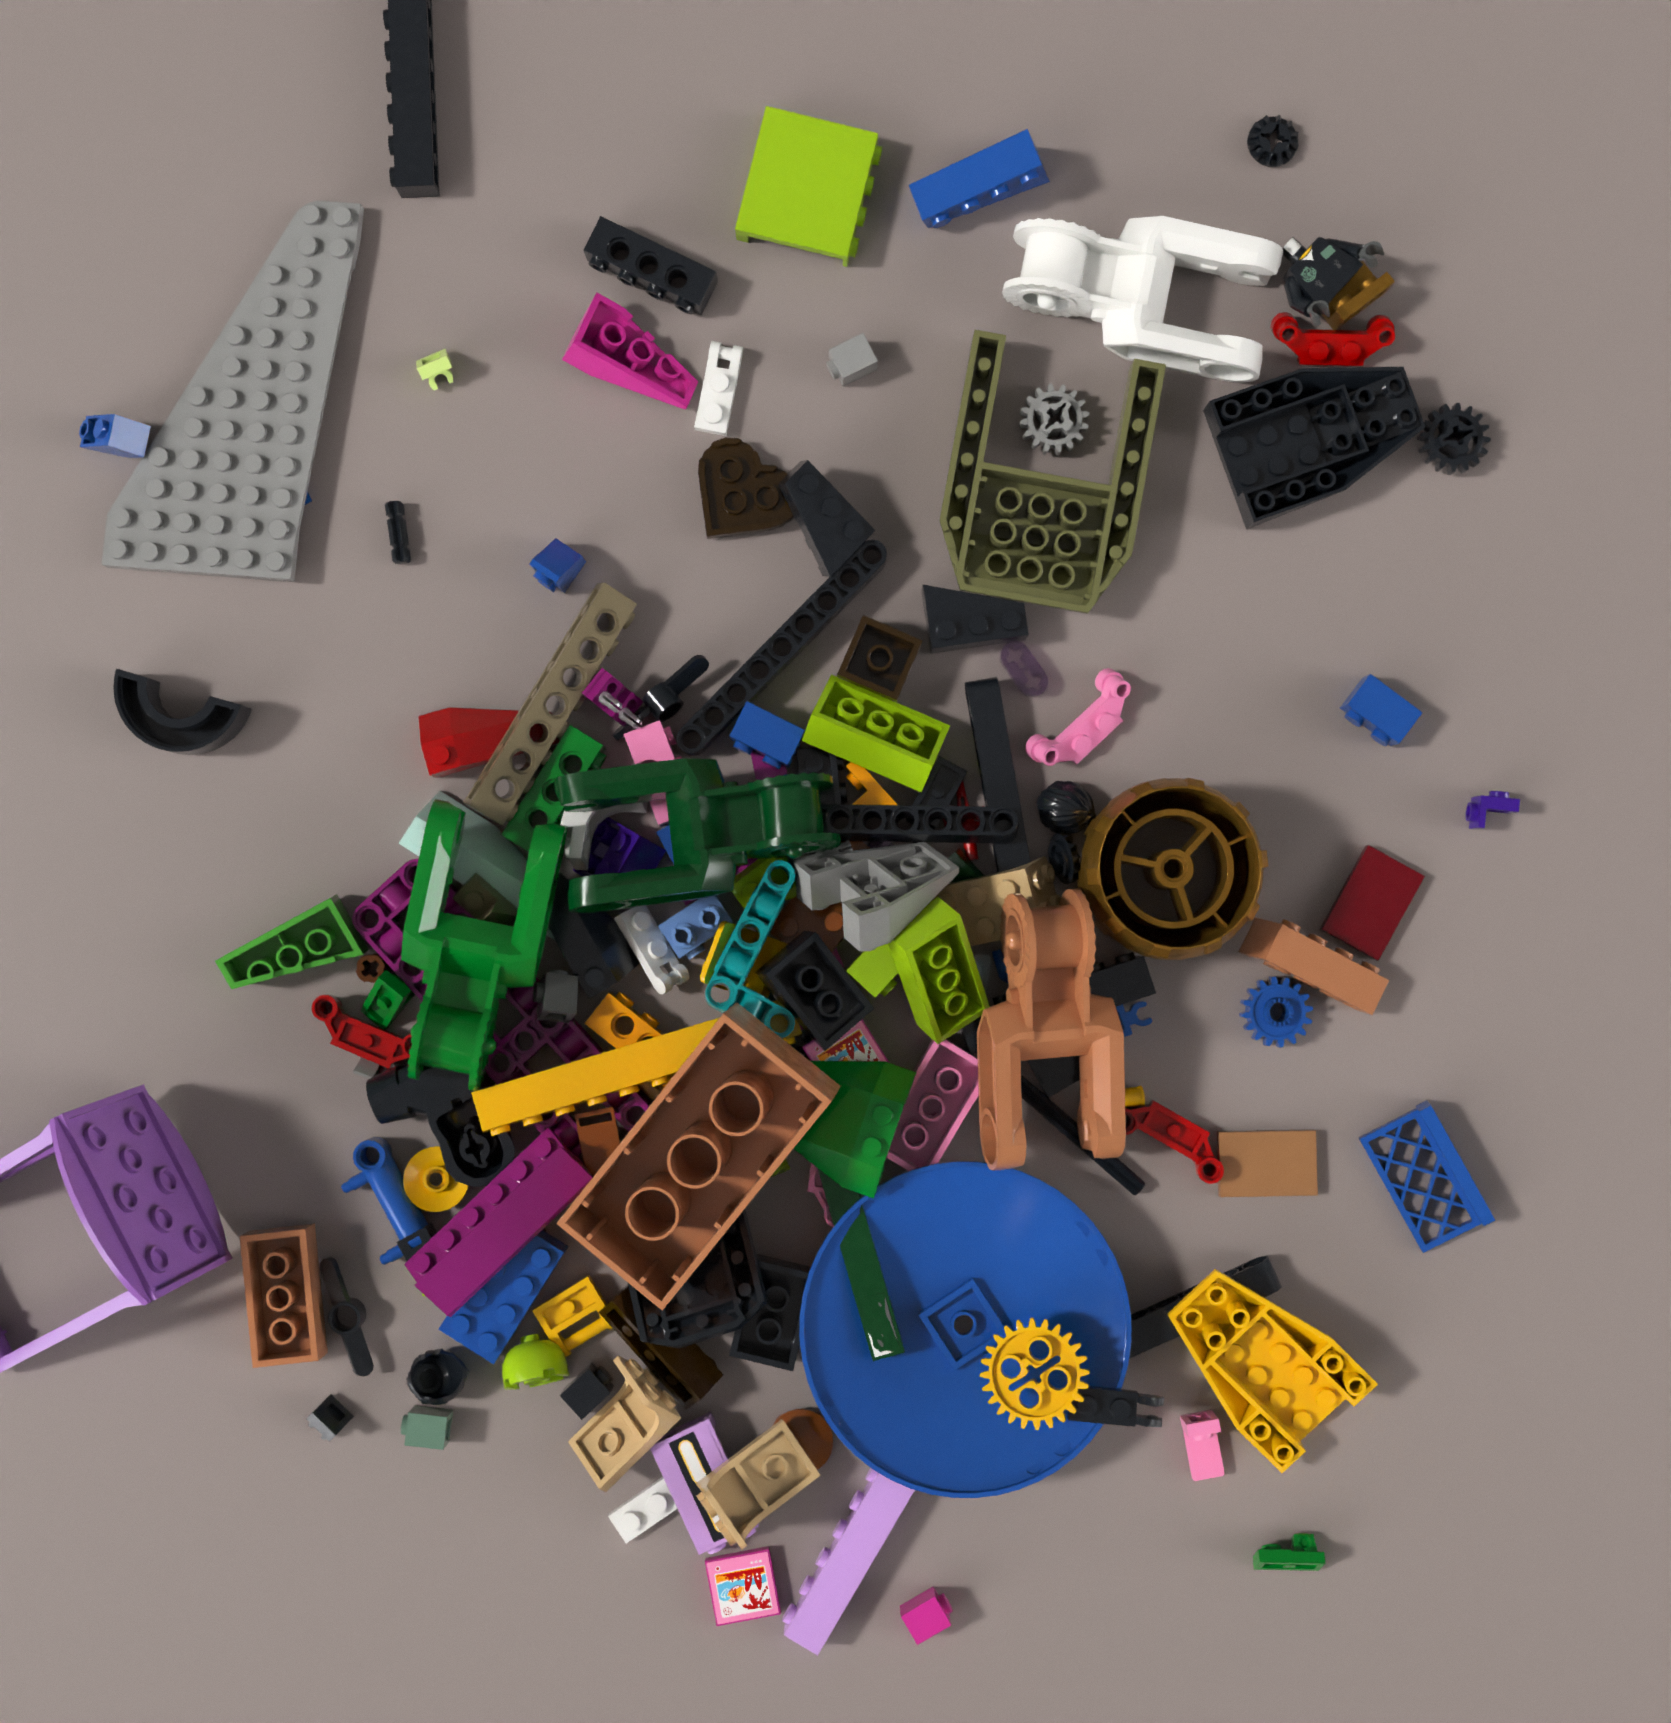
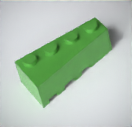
(303, 942)

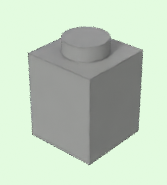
(851, 360)

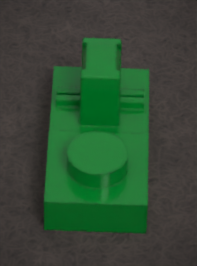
(1301, 1556)

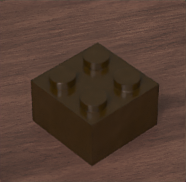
(879, 658)

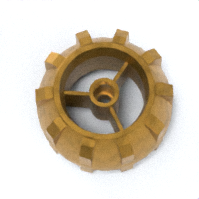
(1236, 855)

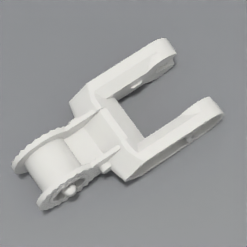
(1128, 286)

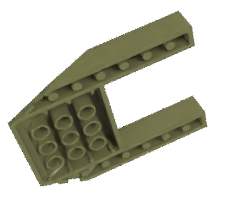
(1037, 531)

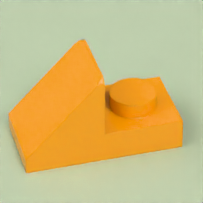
(874, 794)

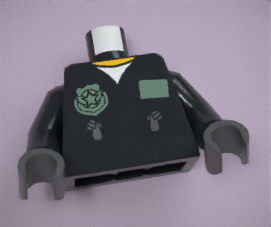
(1323, 272)

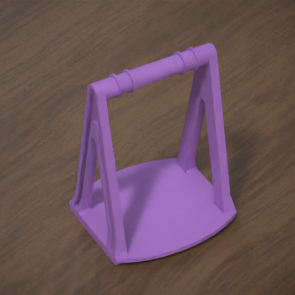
(135, 1199)

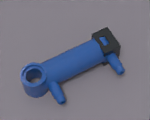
(388, 1187)

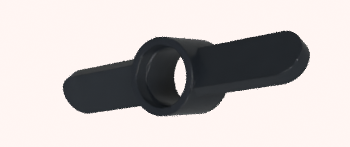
(663, 698)
(351, 1336)

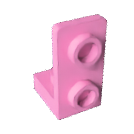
(1202, 1444)

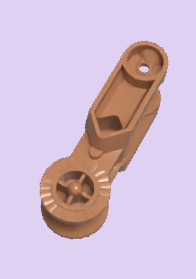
(1045, 1017)

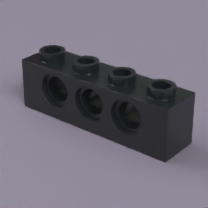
(610, 237)

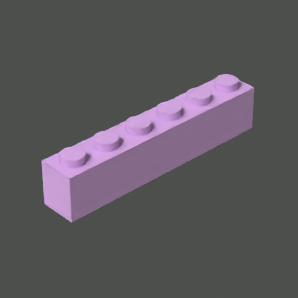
(845, 1561)

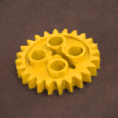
(1051, 1399)

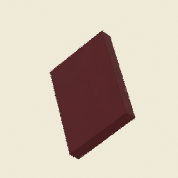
(1372, 902)

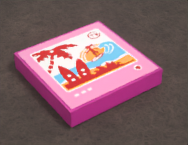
(855, 1045)
(742, 1586)

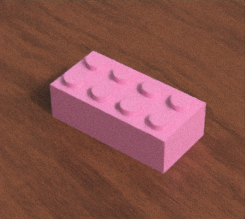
(936, 1105)

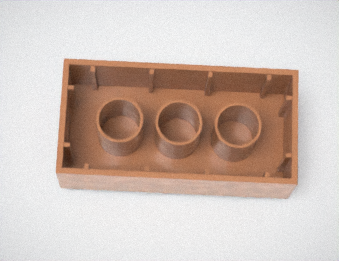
(699, 1155)

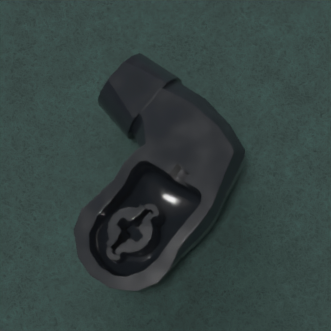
(445, 1098)

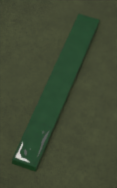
(865, 1274)

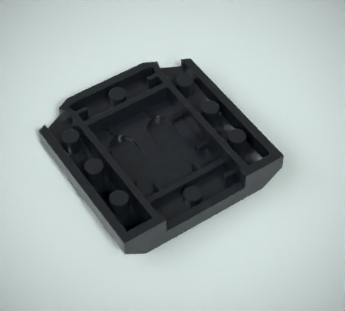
(714, 1299)

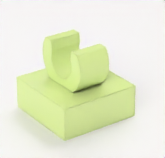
(434, 365)

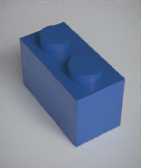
(1380, 711)
(766, 735)

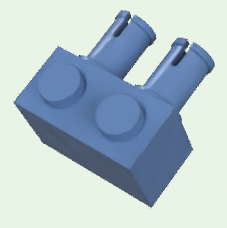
(694, 926)

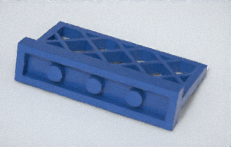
(1452, 1165)

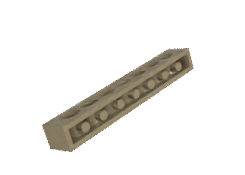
(584, 628)

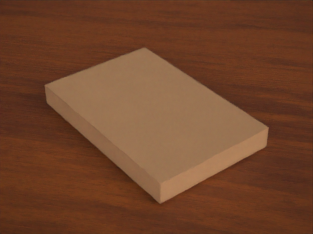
(1268, 1163)

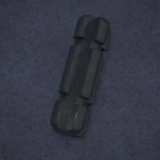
(397, 532)

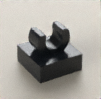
(329, 1418)

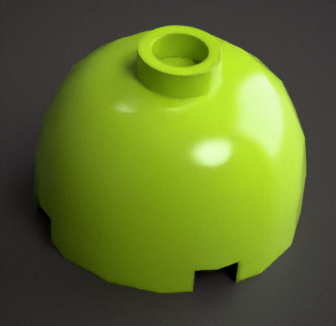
(534, 1363)

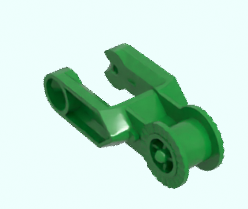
(471, 959)

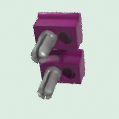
(613, 698)

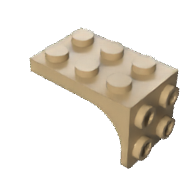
(982, 897)
(625, 1425)
(755, 1482)

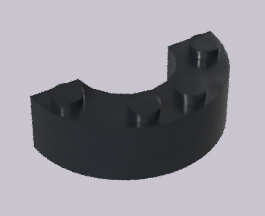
(145, 717)

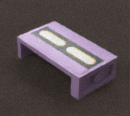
(684, 1459)

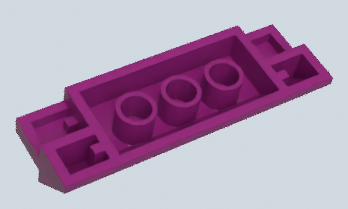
(498, 1222)

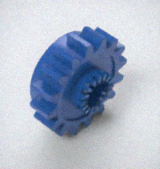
(1292, 1015)

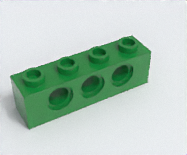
(572, 744)

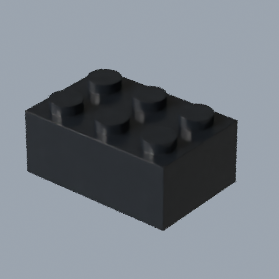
(774, 1331)

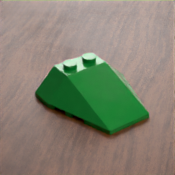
(859, 1124)

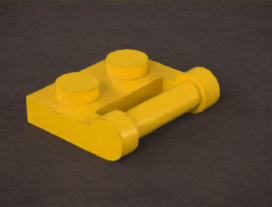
(567, 1309)

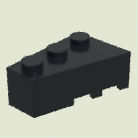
(825, 517)
(970, 620)

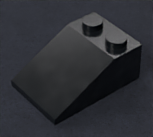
(815, 989)

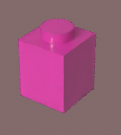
(926, 1614)

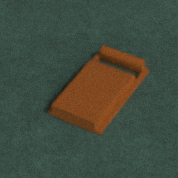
(597, 1139)

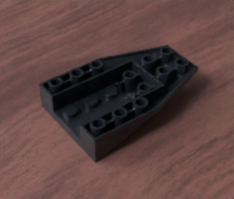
(1309, 434)

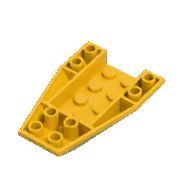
(1266, 1365)

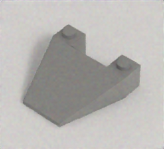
(877, 888)

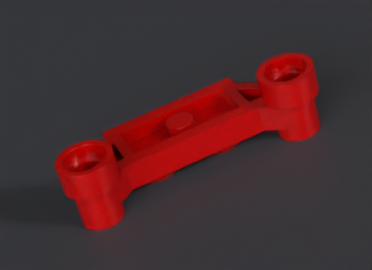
(1333, 346)
(359, 1036)
(1178, 1134)

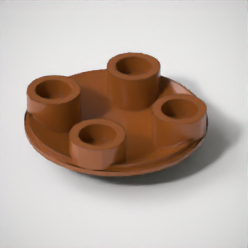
(811, 1433)

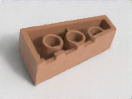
(1314, 964)

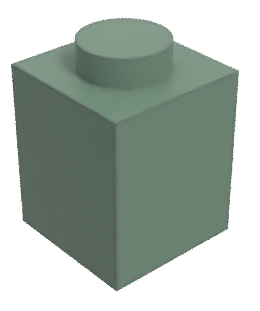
(427, 1427)

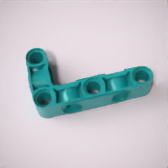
(740, 956)

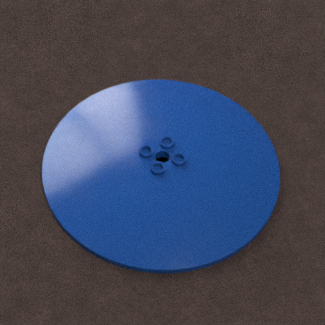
(952, 1247)

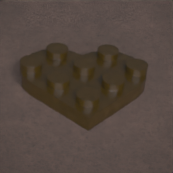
(740, 491)

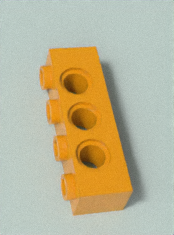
(607, 1014)

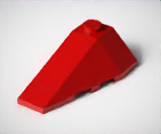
(465, 737)

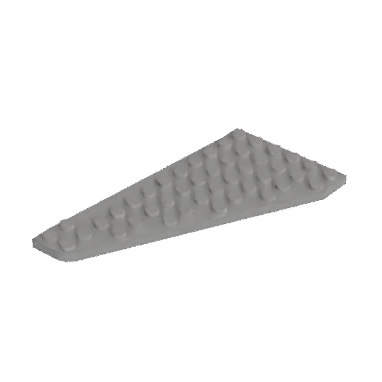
(239, 448)

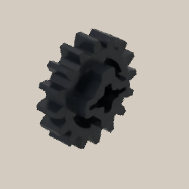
(1456, 451)

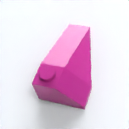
(623, 354)

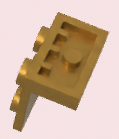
(1357, 295)

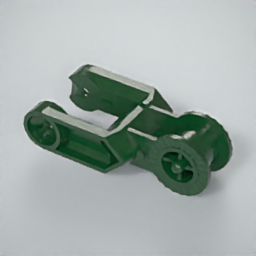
(710, 827)

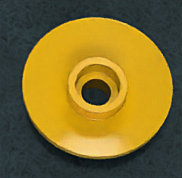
(421, 1191)

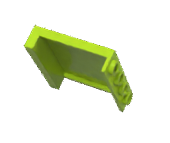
(808, 184)

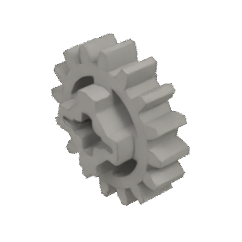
(1044, 411)

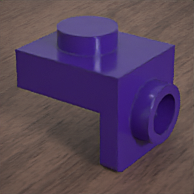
(1496, 802)

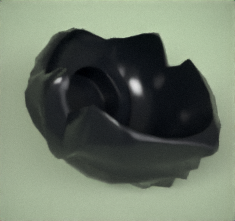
(1065, 807)
(437, 1377)

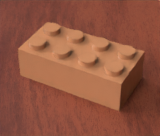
(283, 1295)

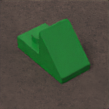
(386, 999)

